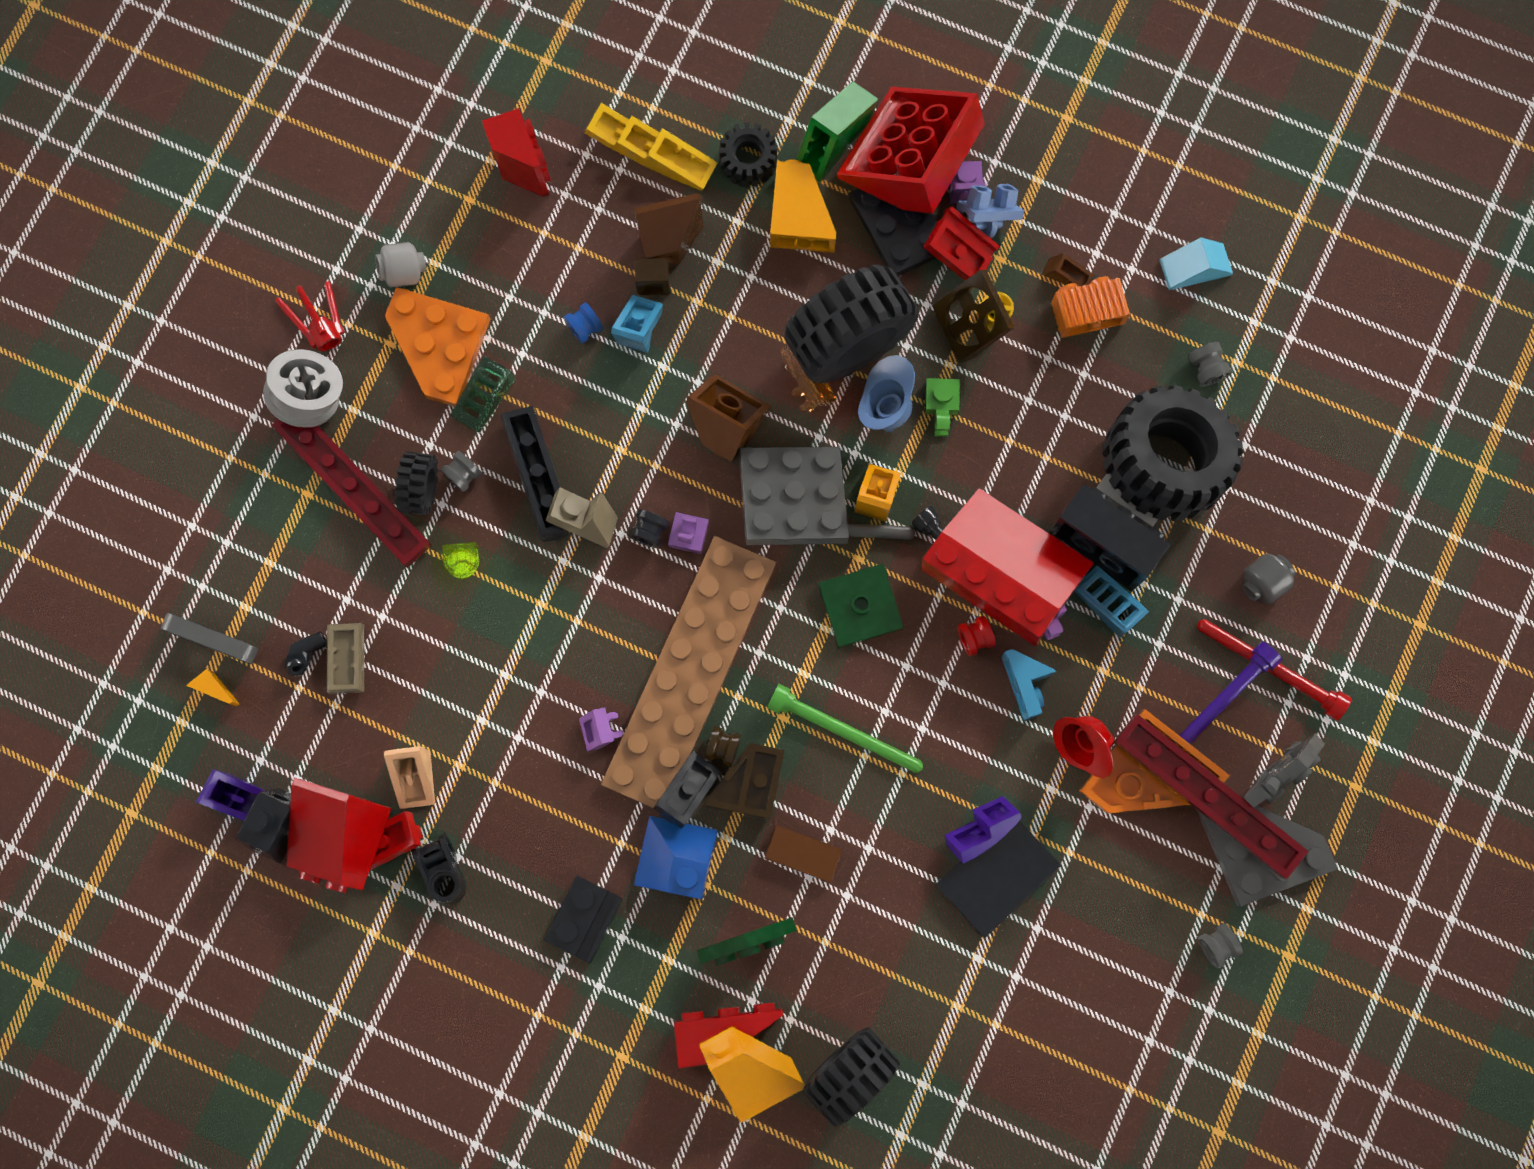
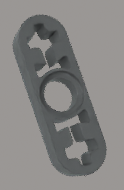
(209, 638)

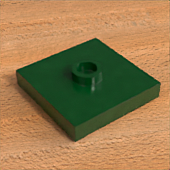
(860, 606)

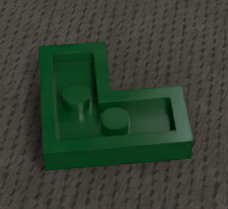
(747, 943)

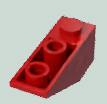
(697, 1029)

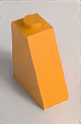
(799, 211)
(750, 1072)

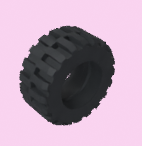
(851, 323)
(1192, 423)

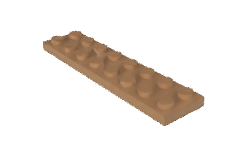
(689, 671)

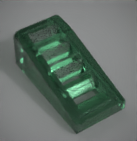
(473, 389)

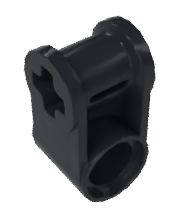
(436, 863)

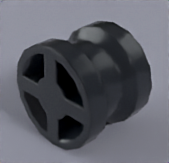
(648, 528)

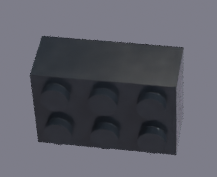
(1110, 537)

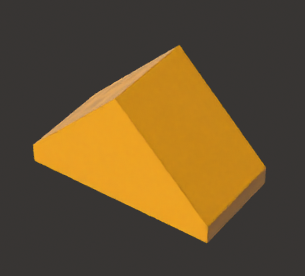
(877, 492)

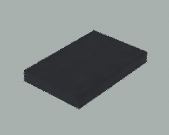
(998, 879)

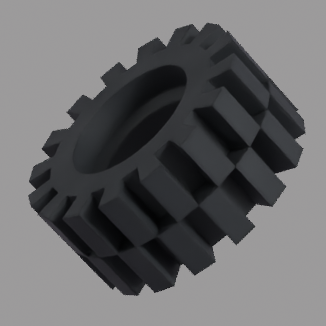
(748, 137)
(416, 483)

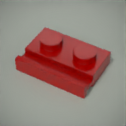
(960, 244)

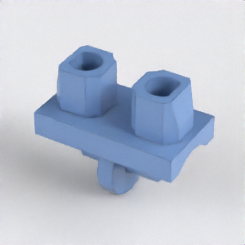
(990, 213)

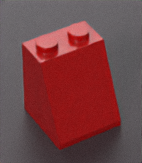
(333, 835)

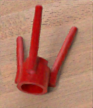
(323, 333)

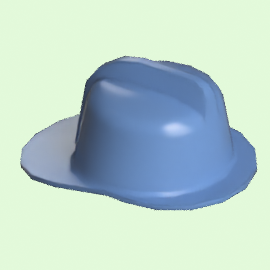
(887, 394)

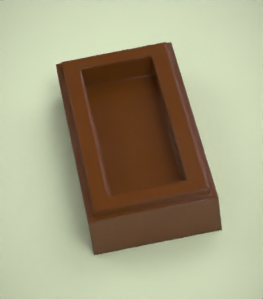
(803, 853)

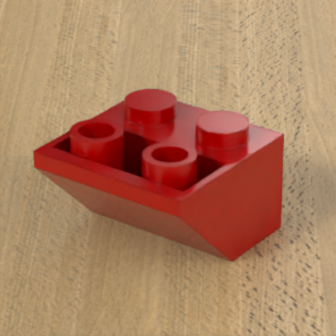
(517, 151)

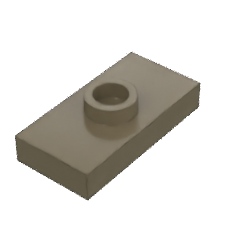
(345, 658)

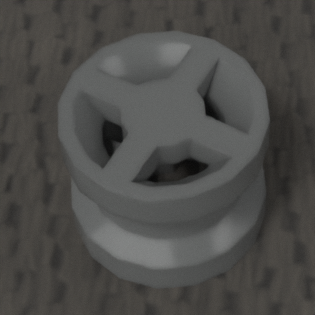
(460, 471)
(1220, 945)

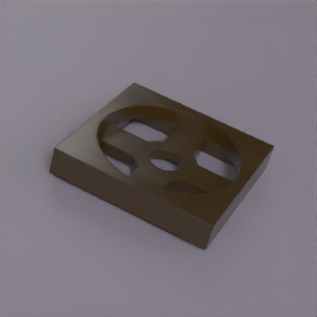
(1002, 321)

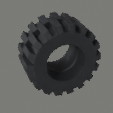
(851, 1077)

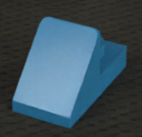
(636, 323)
(1022, 673)

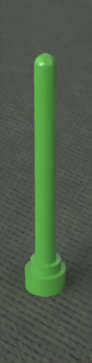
(785, 701)

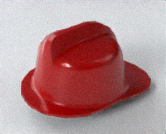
(1085, 744)

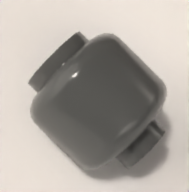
(1268, 578)

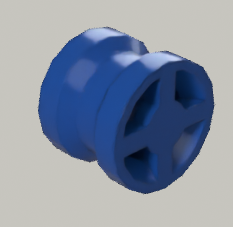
(583, 323)

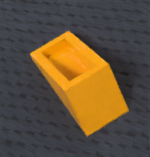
(211, 685)

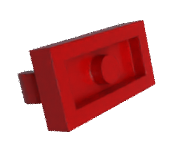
(398, 838)

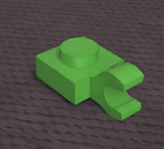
(943, 401)

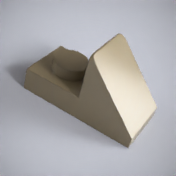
(588, 519)

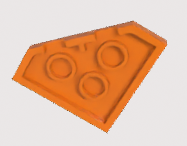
(437, 341)
(1135, 787)

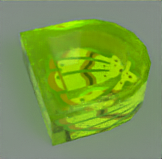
(461, 559)

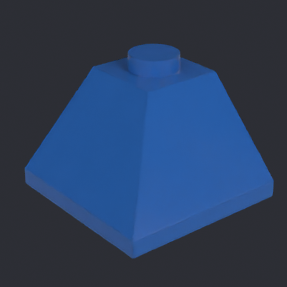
(675, 858)

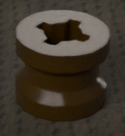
(722, 746)

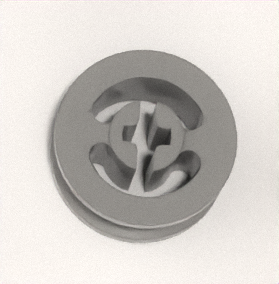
(286, 395)

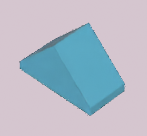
(1195, 263)

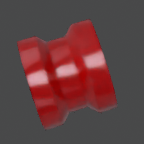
(976, 635)

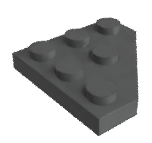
(1251, 878)

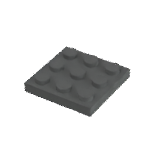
(793, 496)

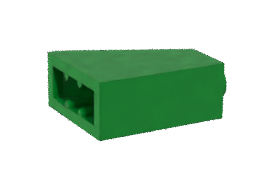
(836, 128)

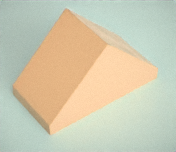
(411, 776)

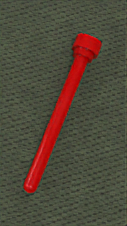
(1332, 702)

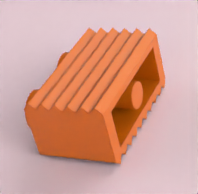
(1090, 306)

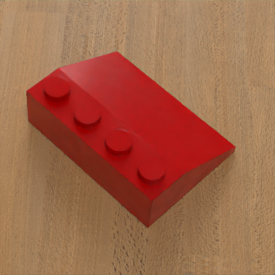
(914, 146)
(1006, 566)

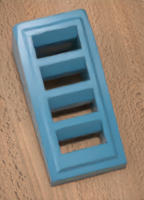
(1110, 618)

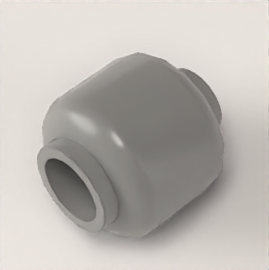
(400, 264)

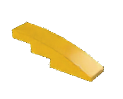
(651, 148)

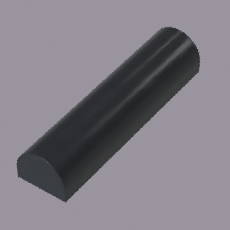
(533, 468)

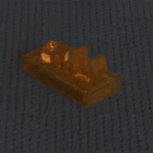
(816, 393)

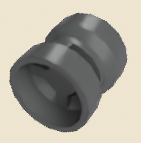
(1210, 364)

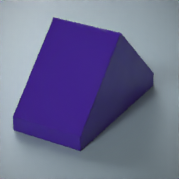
(228, 794)

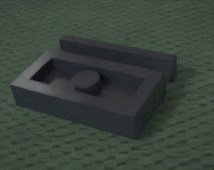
(583, 919)

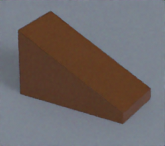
(1067, 271)

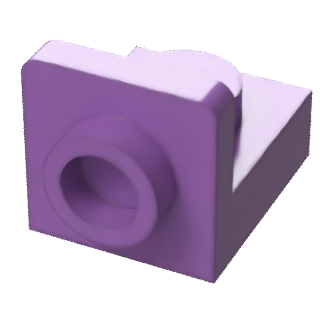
(968, 174)

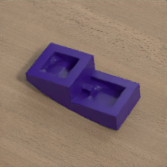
(990, 826)

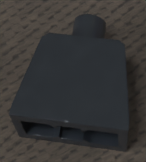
(267, 825)

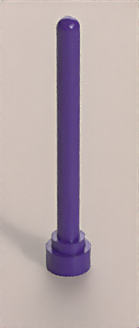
(1262, 660)

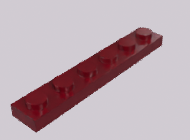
(356, 491)
(1211, 797)

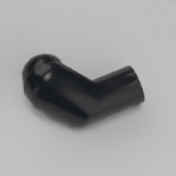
(301, 651)

